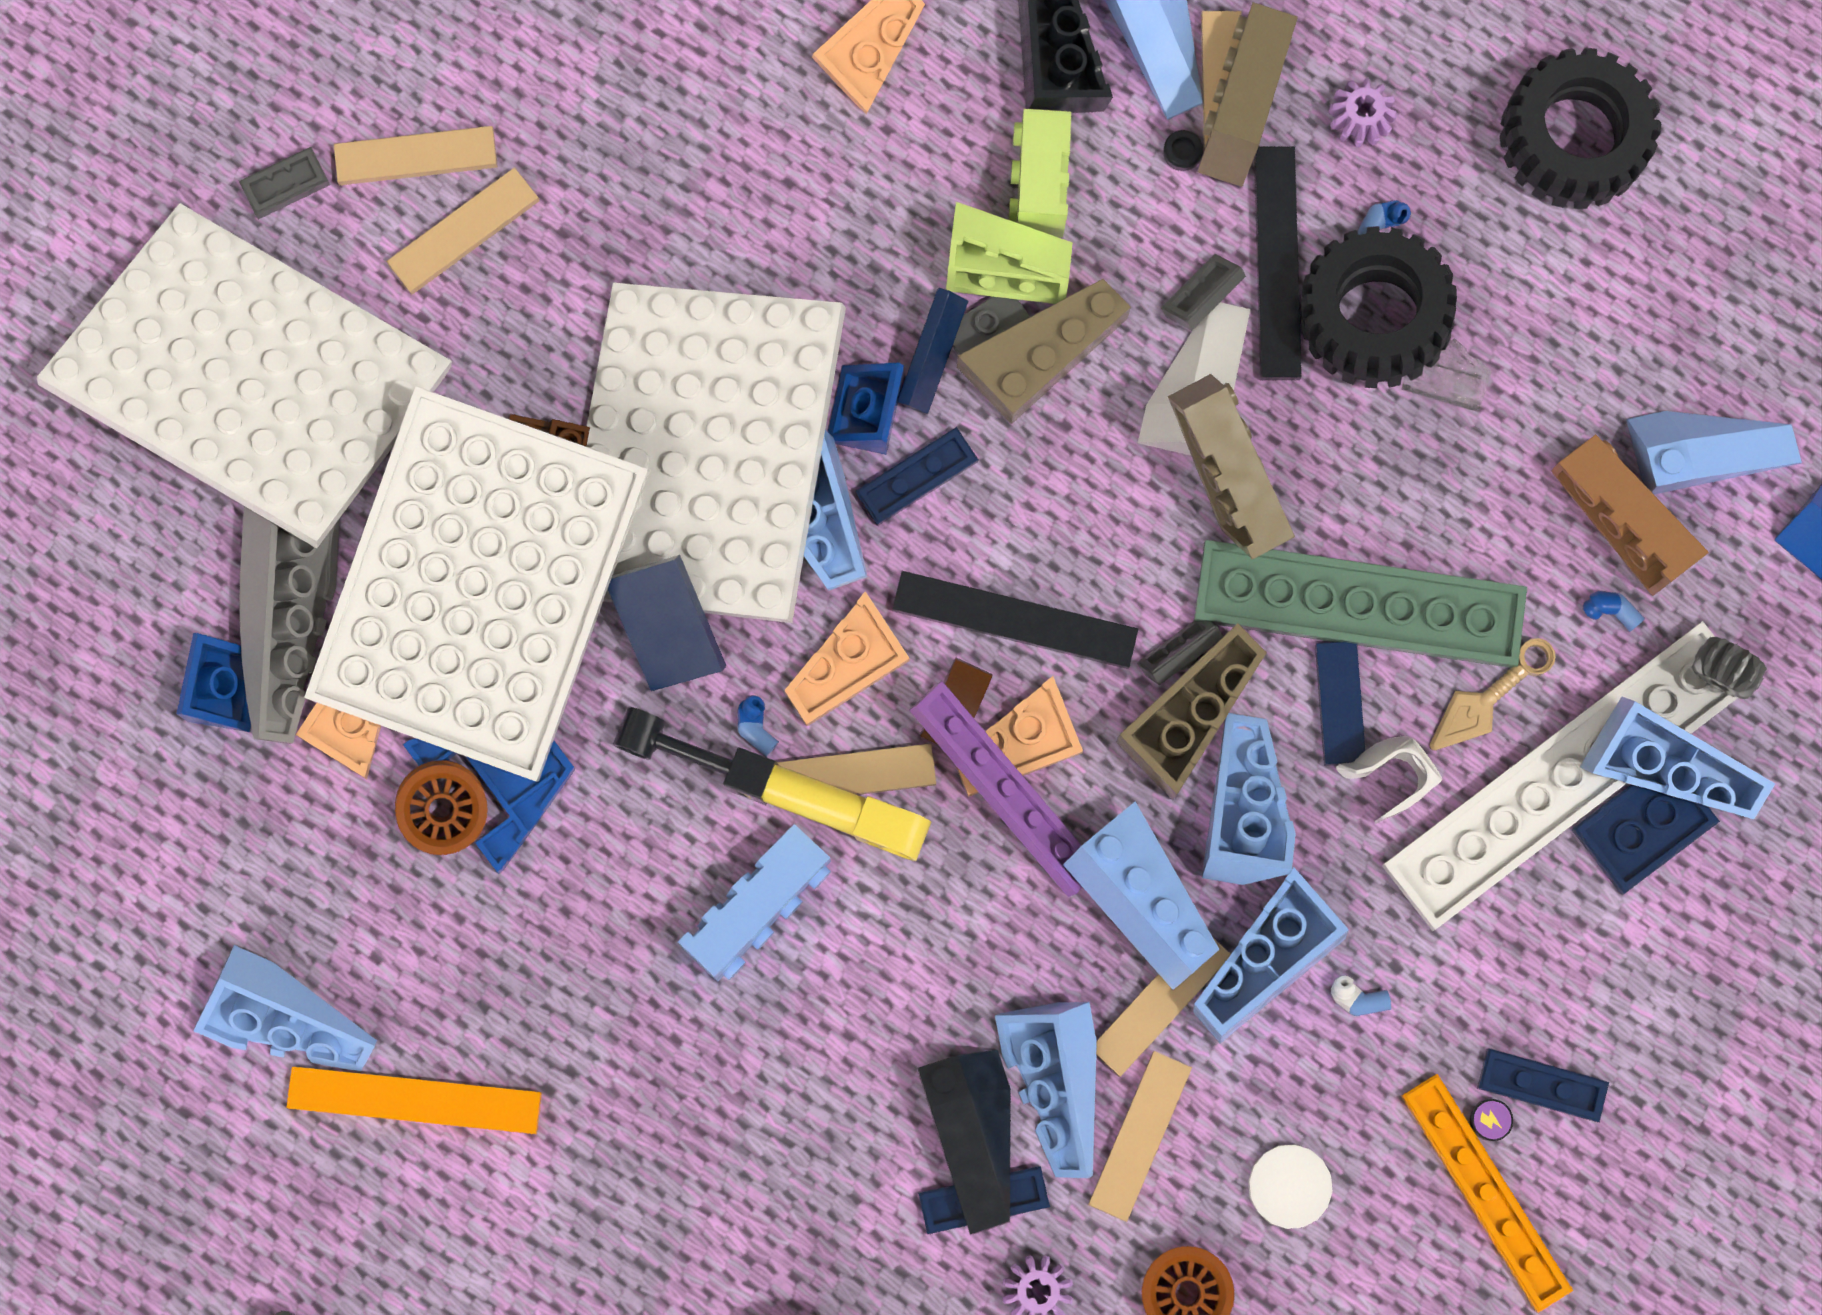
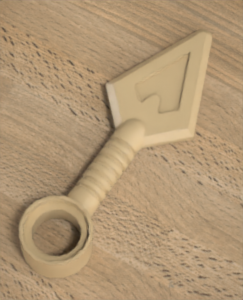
(1472, 712)

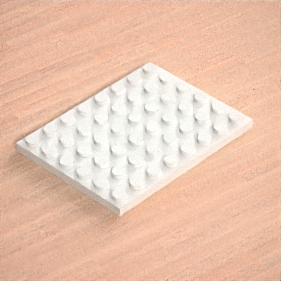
(244, 374)
(731, 422)
(477, 583)

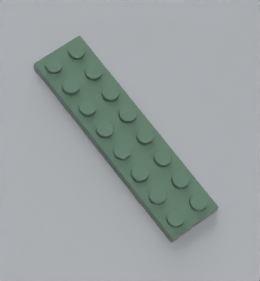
(1362, 604)

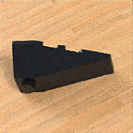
(973, 1122)

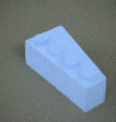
(1662, 757)
(1143, 895)
(756, 904)
(1275, 952)

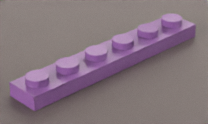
(999, 783)

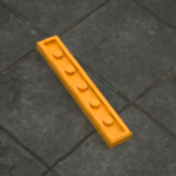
(414, 1100)
(1487, 1193)

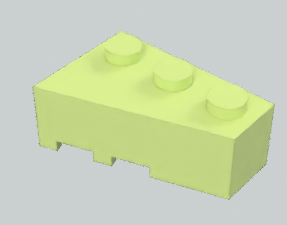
(1041, 170)
(1006, 259)

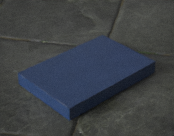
(665, 623)
(1641, 833)

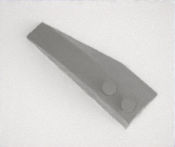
(280, 620)

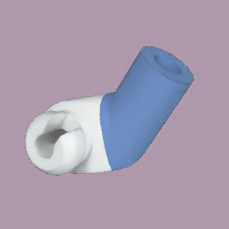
(1356, 1001)

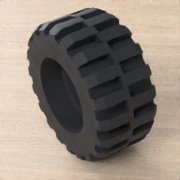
(1608, 88)
(1385, 259)

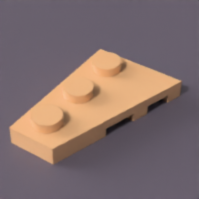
(867, 47)
(847, 663)
(1034, 733)
(341, 737)

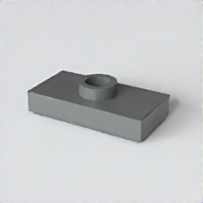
(284, 183)
(1203, 292)
(988, 321)
(1180, 651)

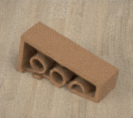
(1628, 514)

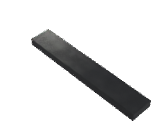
(1277, 263)
(1015, 619)

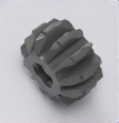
(1729, 667)

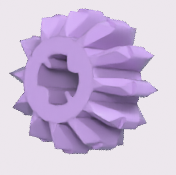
(1373, 123)
(1044, 1279)

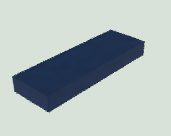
(932, 350)
(916, 476)
(1340, 702)
(1543, 1085)
(943, 1210)

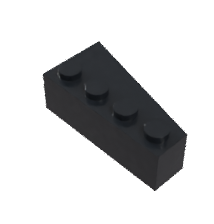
(1060, 58)

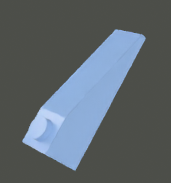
(1164, 49)
(1699, 449)
(832, 534)
(1249, 817)
(270, 1007)
(1057, 1061)

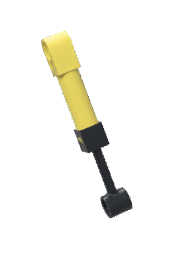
(768, 782)

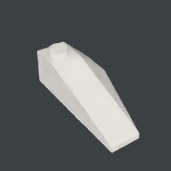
(1210, 349)

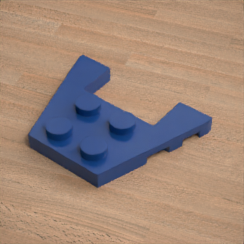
(519, 796)

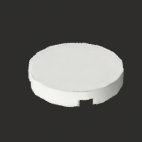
(1290, 1186)

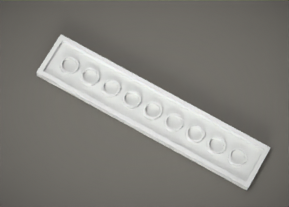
(1543, 790)

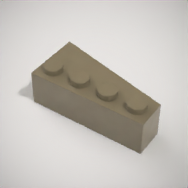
(1246, 93)
(1038, 352)
(1230, 466)
(1185, 718)

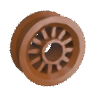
(432, 843)
(1209, 1262)

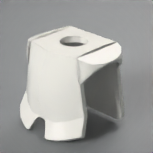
(1399, 748)

